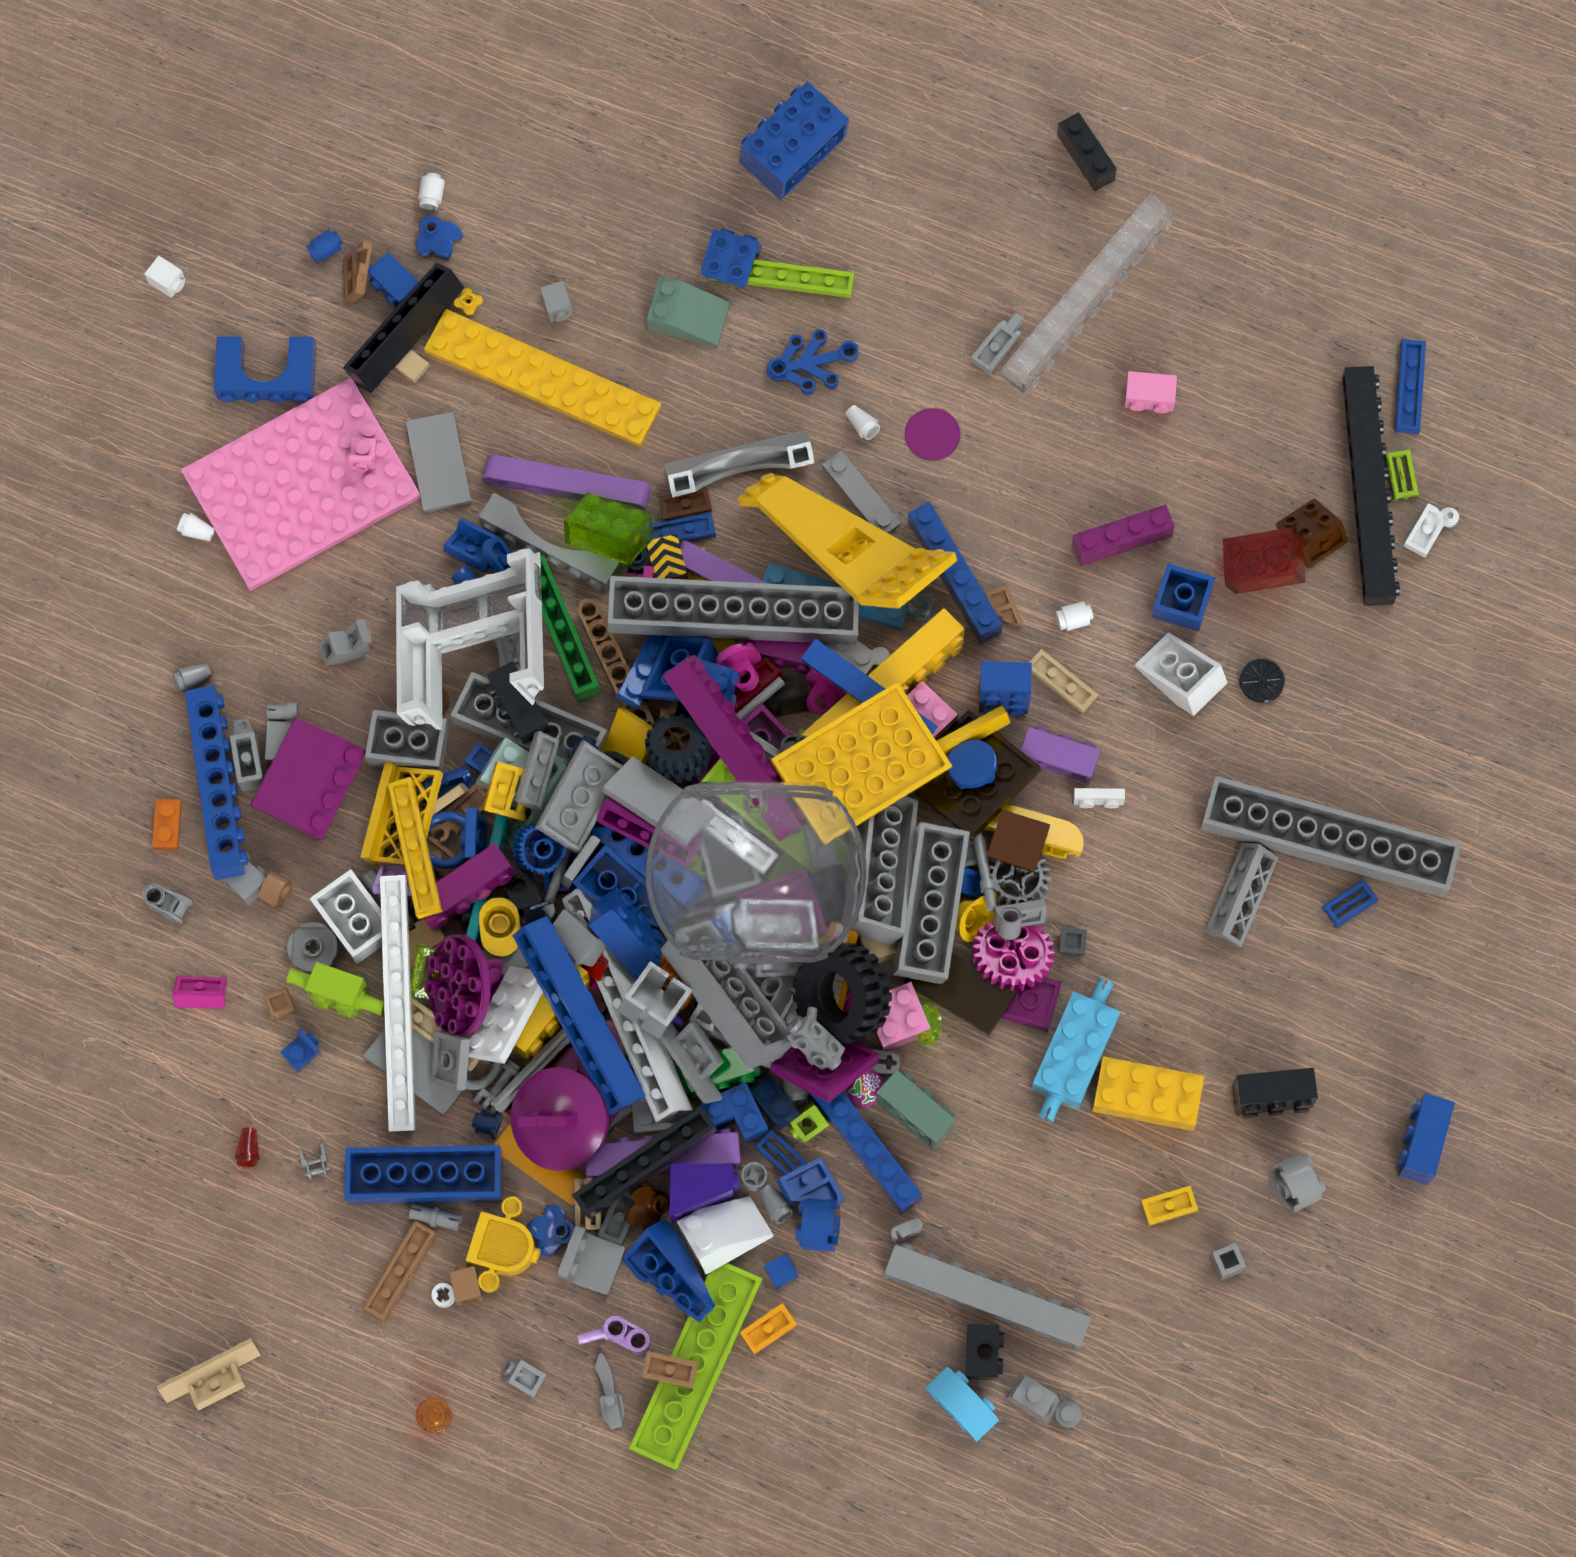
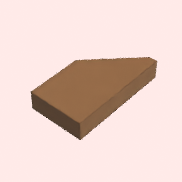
(1004, 606)

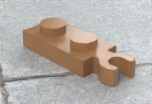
(471, 799)

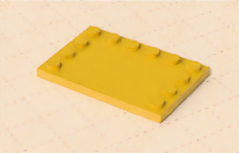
(867, 755)

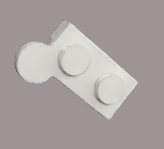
(1429, 527)
(860, 655)

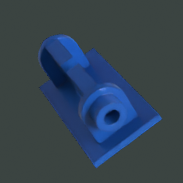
(451, 780)

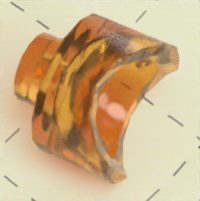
(433, 1415)

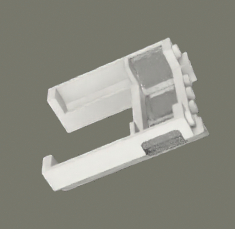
(462, 616)

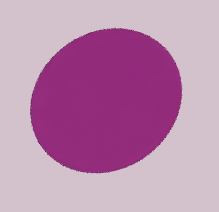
(932, 434)

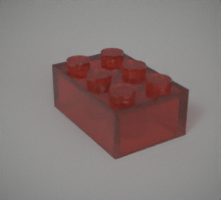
(1264, 560)

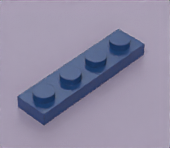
(640, 670)

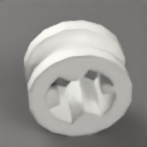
(435, 1296)

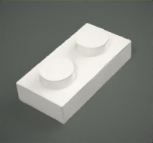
(1096, 796)

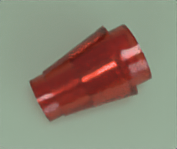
(247, 1149)

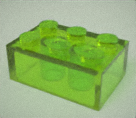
(608, 528)

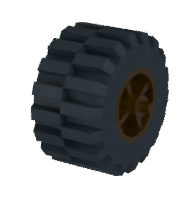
(677, 748)

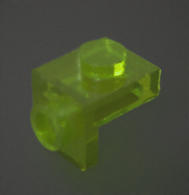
(934, 1018)

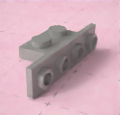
(695, 1058)

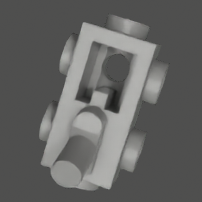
(815, 1041)

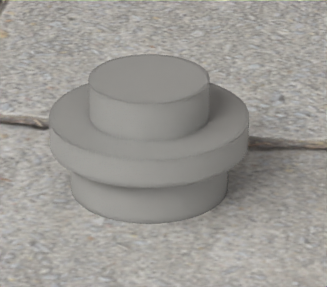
(1068, 1414)

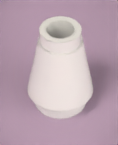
(864, 424)
(195, 527)

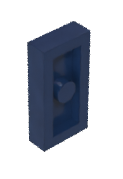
(774, 1103)

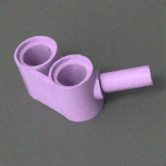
(623, 1339)

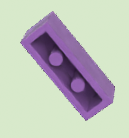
(1061, 754)

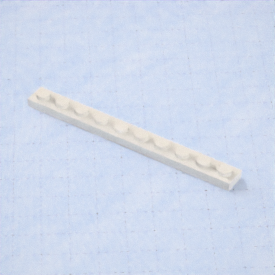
(397, 1003)

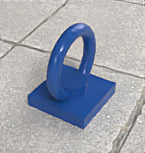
(472, 836)

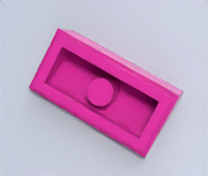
(200, 992)

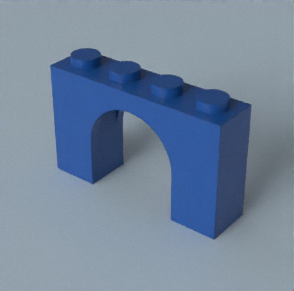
(293, 384)

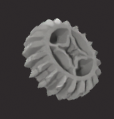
(1027, 876)

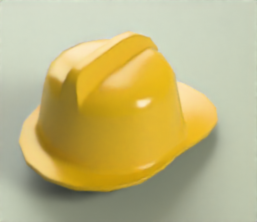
(973, 916)
(497, 924)

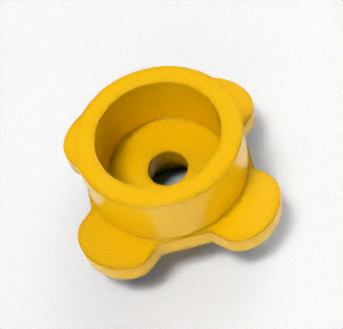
(468, 308)

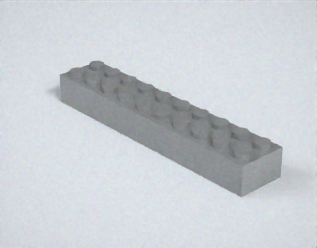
(732, 610)
(1331, 837)

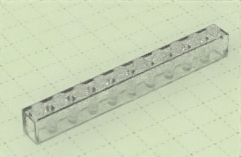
(1087, 294)

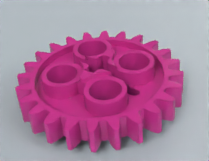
(1014, 954)

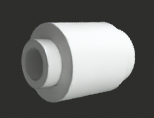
(431, 191)
(1074, 616)

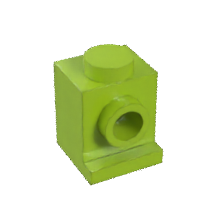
(818, 1123)

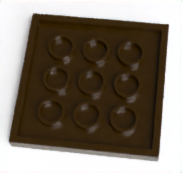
(976, 807)

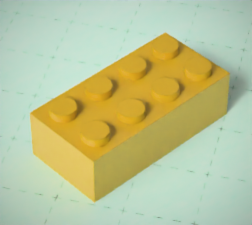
(541, 1025)
(1148, 1093)

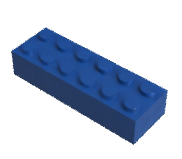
(423, 1174)

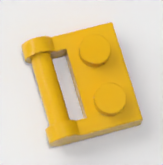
(502, 790)

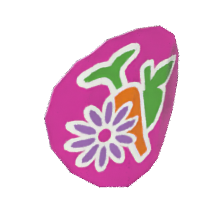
(864, 1090)

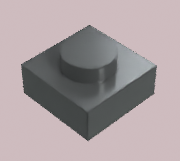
(1073, 941)

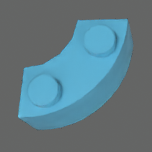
(962, 1403)

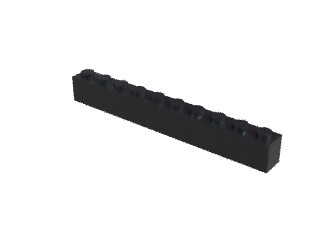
(1369, 486)

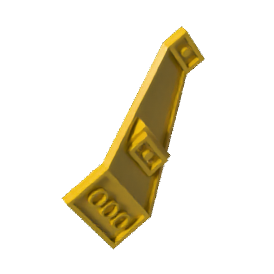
(852, 551)

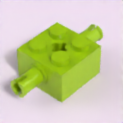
(336, 990)

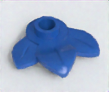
(439, 240)
(547, 1229)

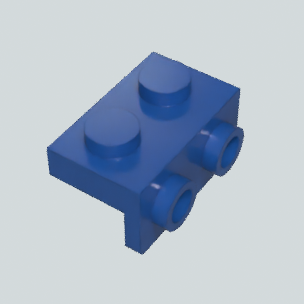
(468, 543)

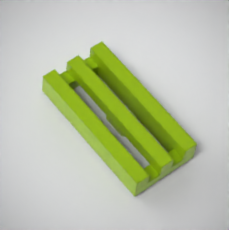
(1414, 489)

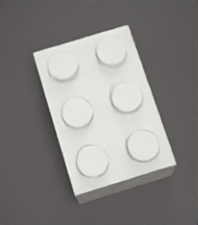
(351, 915)

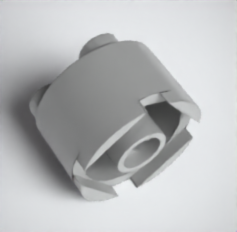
(1296, 1182)

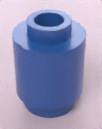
(324, 245)

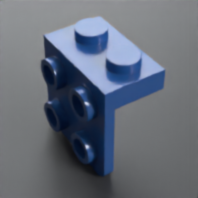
(730, 257)

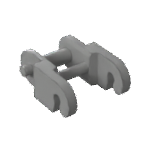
(306, 1164)
(906, 1230)

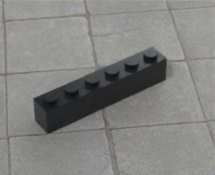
(403, 327)
(644, 1162)

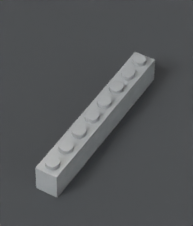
(987, 1296)

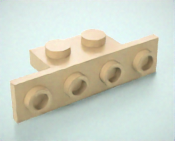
(212, 1378)

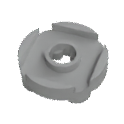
(303, 938)

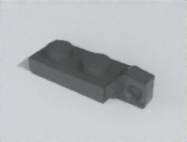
(615, 1225)

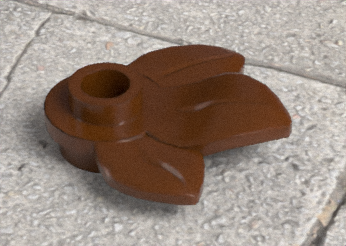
(647, 1207)

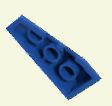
(608, 871)
(666, 1264)

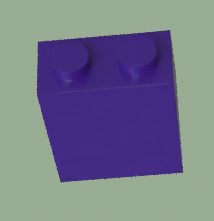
(699, 1187)

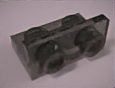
(790, 697)

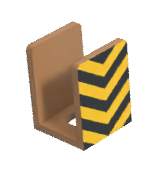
(667, 557)

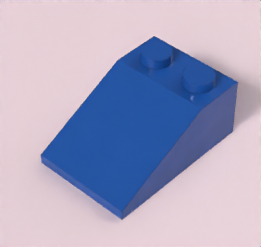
(671, 654)

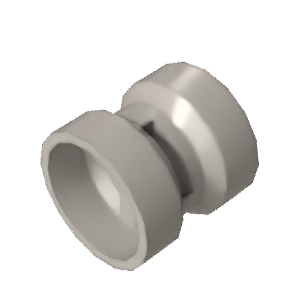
(752, 1172)

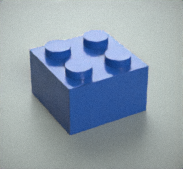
(1183, 597)

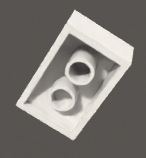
(1182, 673)
(724, 1231)

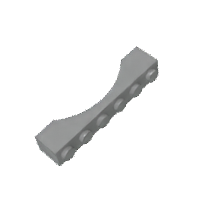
(778, 452)
(503, 518)

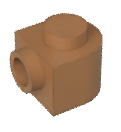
(275, 889)

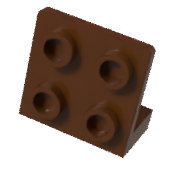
(1320, 530)

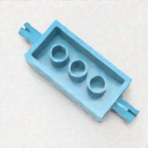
(1075, 1050)

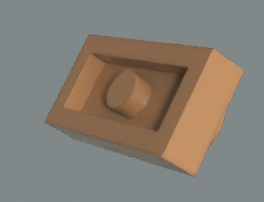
(670, 1370)

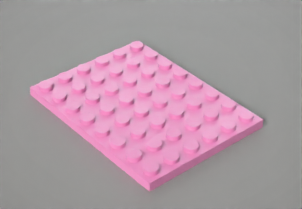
(290, 485)

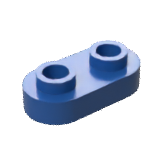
(496, 553)

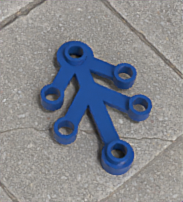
(809, 362)

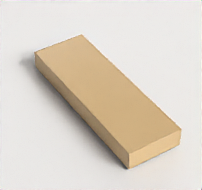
(1062, 682)

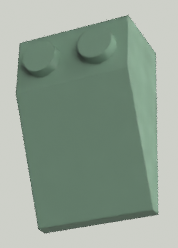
(687, 312)

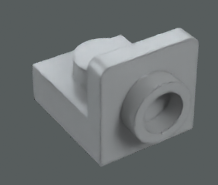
(522, 1376)

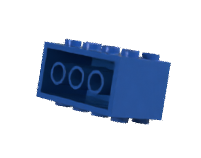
(793, 139)

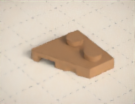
(356, 270)

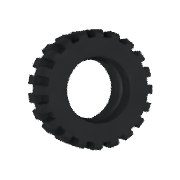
(867, 987)

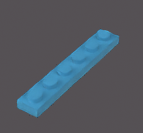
(885, 616)

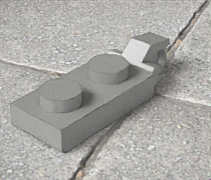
(997, 344)

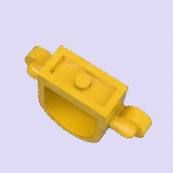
(501, 1245)

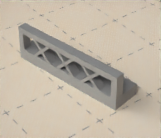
(1238, 890)

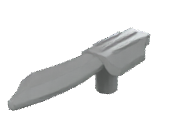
(611, 1403)

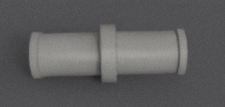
(435, 1217)

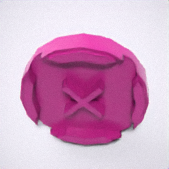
(742, 660)
(825, 689)

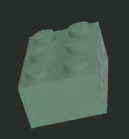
(916, 1109)

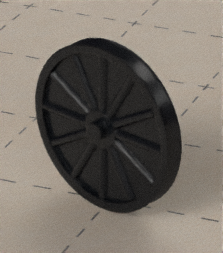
(1262, 680)

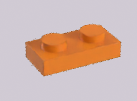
(167, 824)

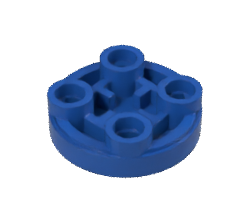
(972, 764)

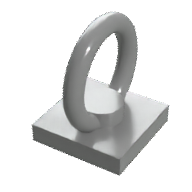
(451, 1063)

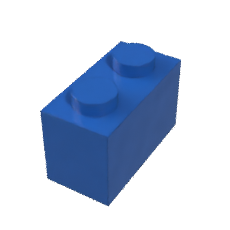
(391, 279)

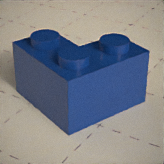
(740, 1107)

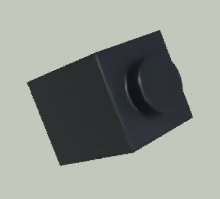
(539, 911)

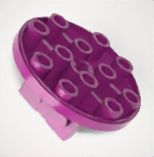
(464, 985)
(559, 1119)

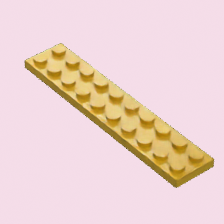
(543, 378)

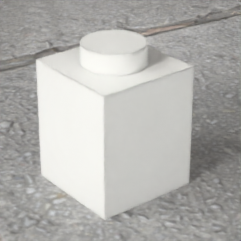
(165, 277)

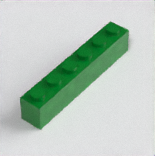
(566, 638)

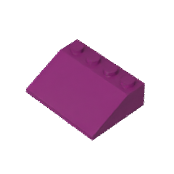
(308, 779)

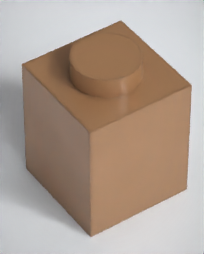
(466, 1284)

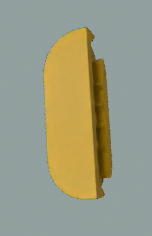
(1062, 837)

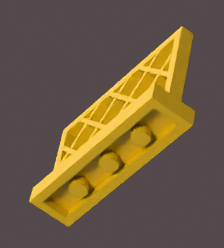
(382, 815)

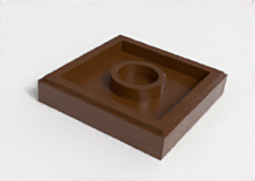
(1018, 841)

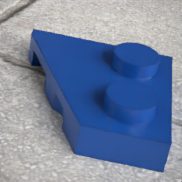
(810, 1182)

